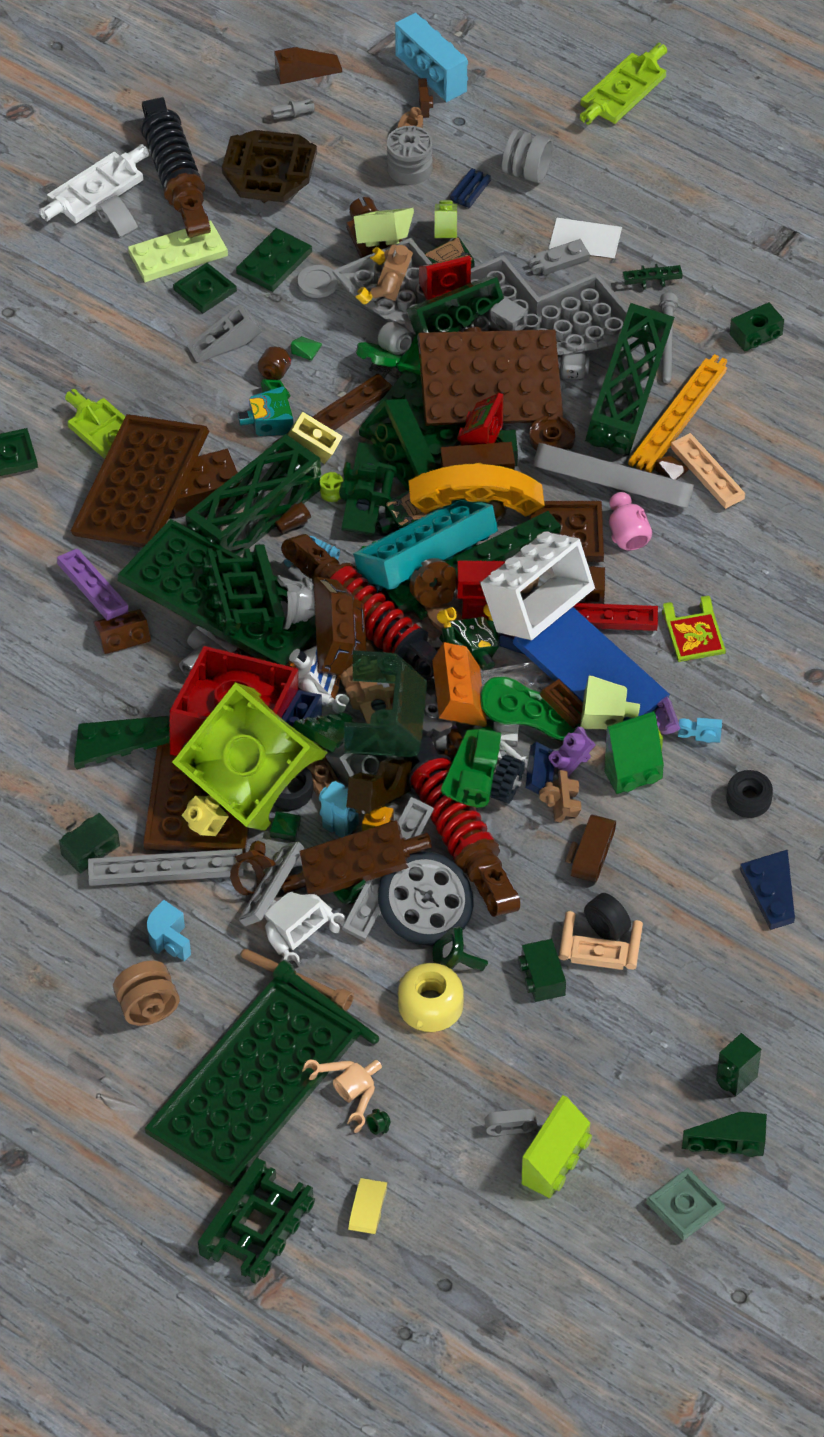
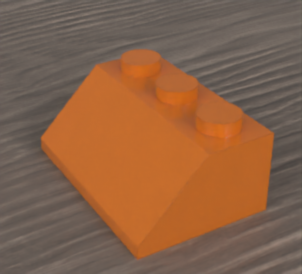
(458, 685)

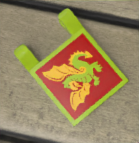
(695, 634)

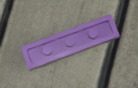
(92, 584)

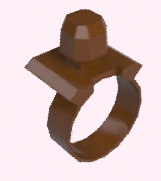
(259, 862)

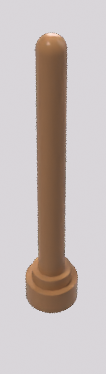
(341, 997)

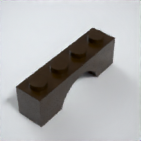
(371, 792)

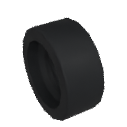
(300, 798)

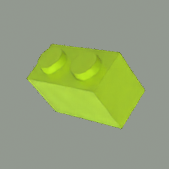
(445, 219)

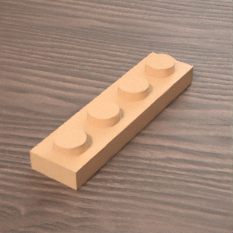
(707, 470)

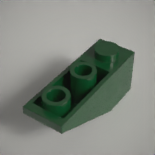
(734, 1133)

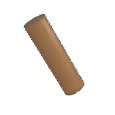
(570, 855)

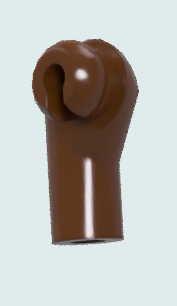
(455, 739)

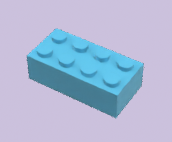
(431, 57)

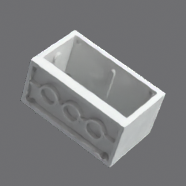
(552, 599)

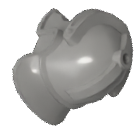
(300, 600)

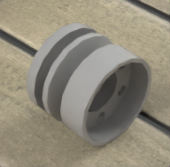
(409, 155)
(527, 155)

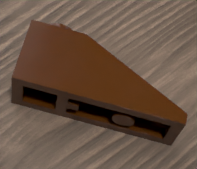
(302, 64)

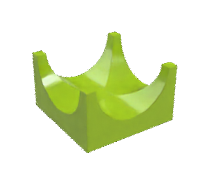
(246, 756)

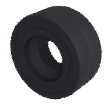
(752, 781)
(607, 917)

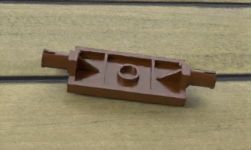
(355, 859)

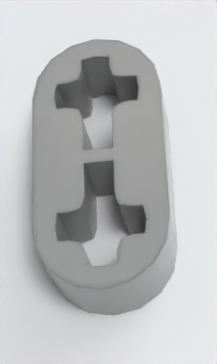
(511, 1122)

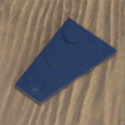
(771, 887)

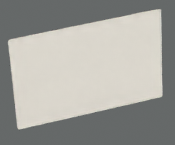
(598, 238)

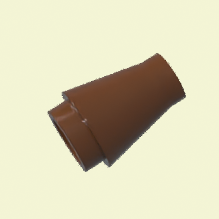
(293, 517)

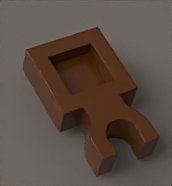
(425, 99)

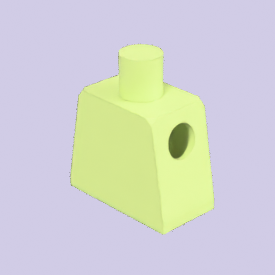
(605, 704)

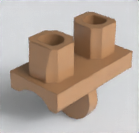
(558, 796)

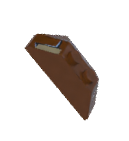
(338, 626)

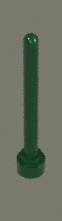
(286, 973)

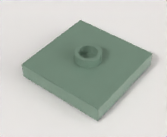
(685, 1204)

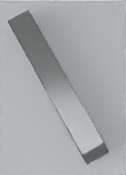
(613, 475)

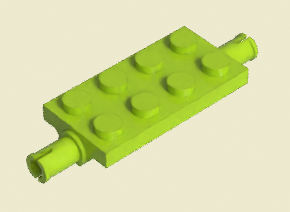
(624, 86)
(94, 421)

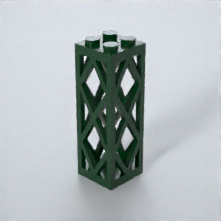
(611, 431)
(301, 468)

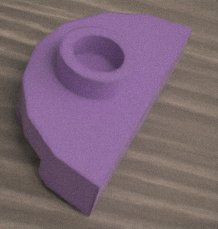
(666, 717)

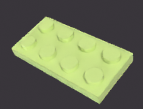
(176, 253)

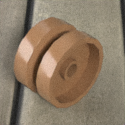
(146, 993)

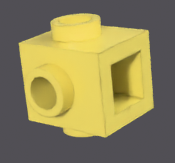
(205, 815)

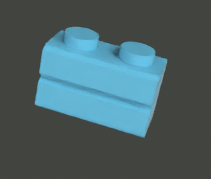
(334, 813)

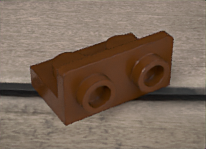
(123, 631)

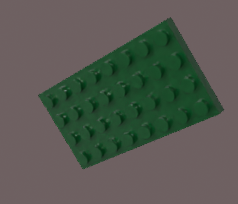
(173, 576)
(251, 1082)

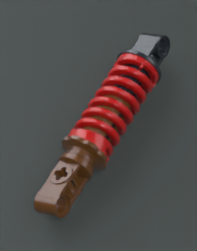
(380, 616)
(462, 831)

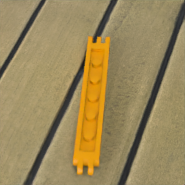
(679, 413)

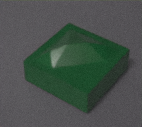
(285, 826)

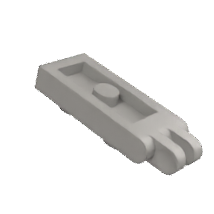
(559, 258)

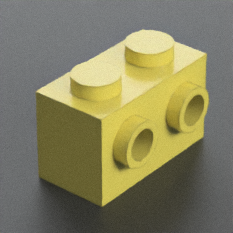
(315, 436)

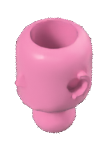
(628, 523)

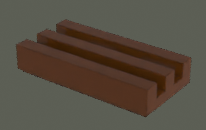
(563, 705)

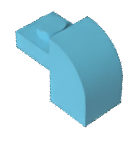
(164, 931)

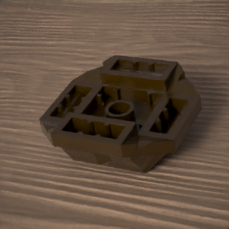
(268, 165)

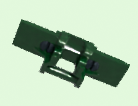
(358, 486)

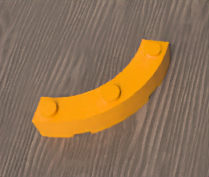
(476, 484)

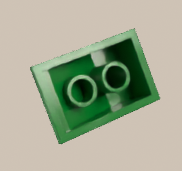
(633, 753)

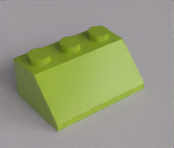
(555, 1148)

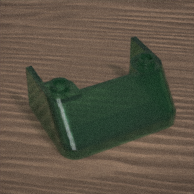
(395, 730)

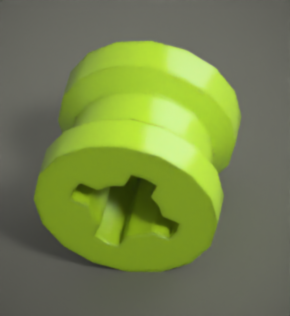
(330, 486)

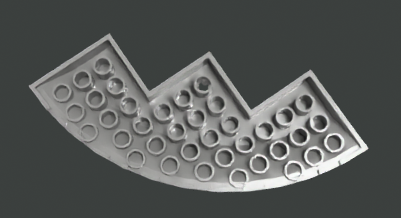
(582, 313)

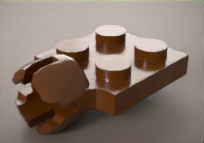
(356, 209)

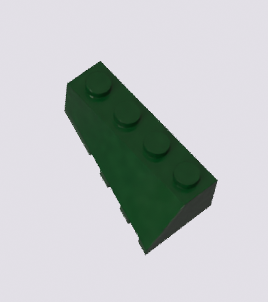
(456, 308)
(400, 439)

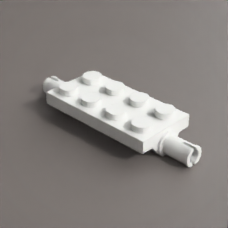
(95, 184)

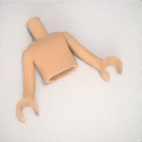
(350, 1083)

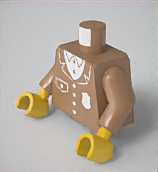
(392, 274)

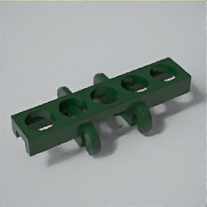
(642, 275)

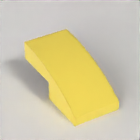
(367, 1206)

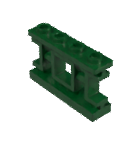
(261, 584)
(239, 1208)

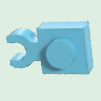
(704, 729)

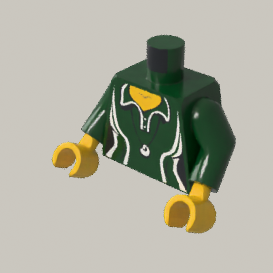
(475, 633)

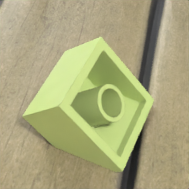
(383, 226)

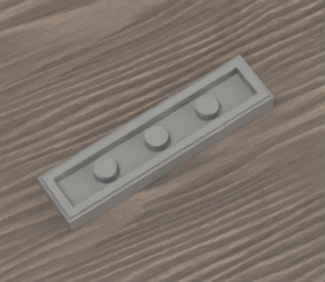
(271, 884)

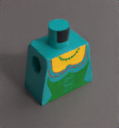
(268, 413)

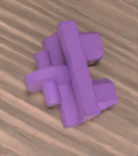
(573, 751)

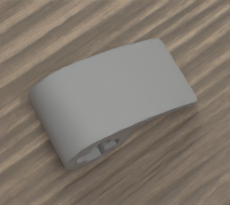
(118, 214)

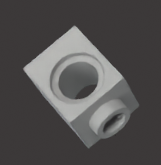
(508, 316)

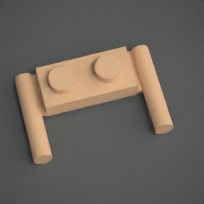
(599, 951)

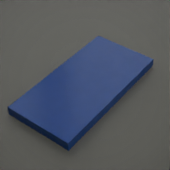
(577, 649)

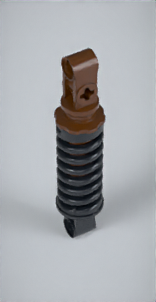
(175, 165)

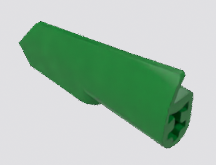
(473, 768)

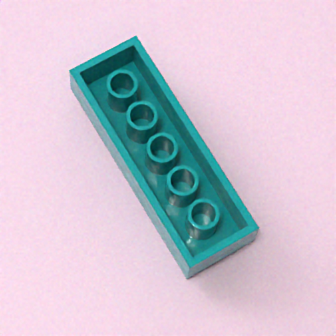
(432, 536)

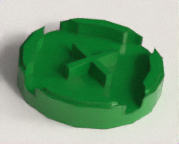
(378, 355)

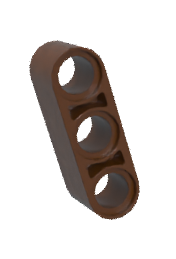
(593, 848)

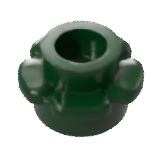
(378, 1122)

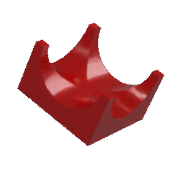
(212, 679)

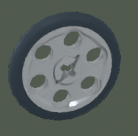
(422, 931)

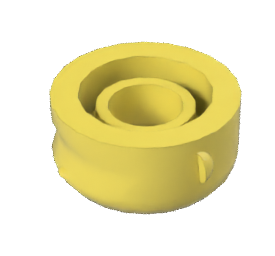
(430, 1013)

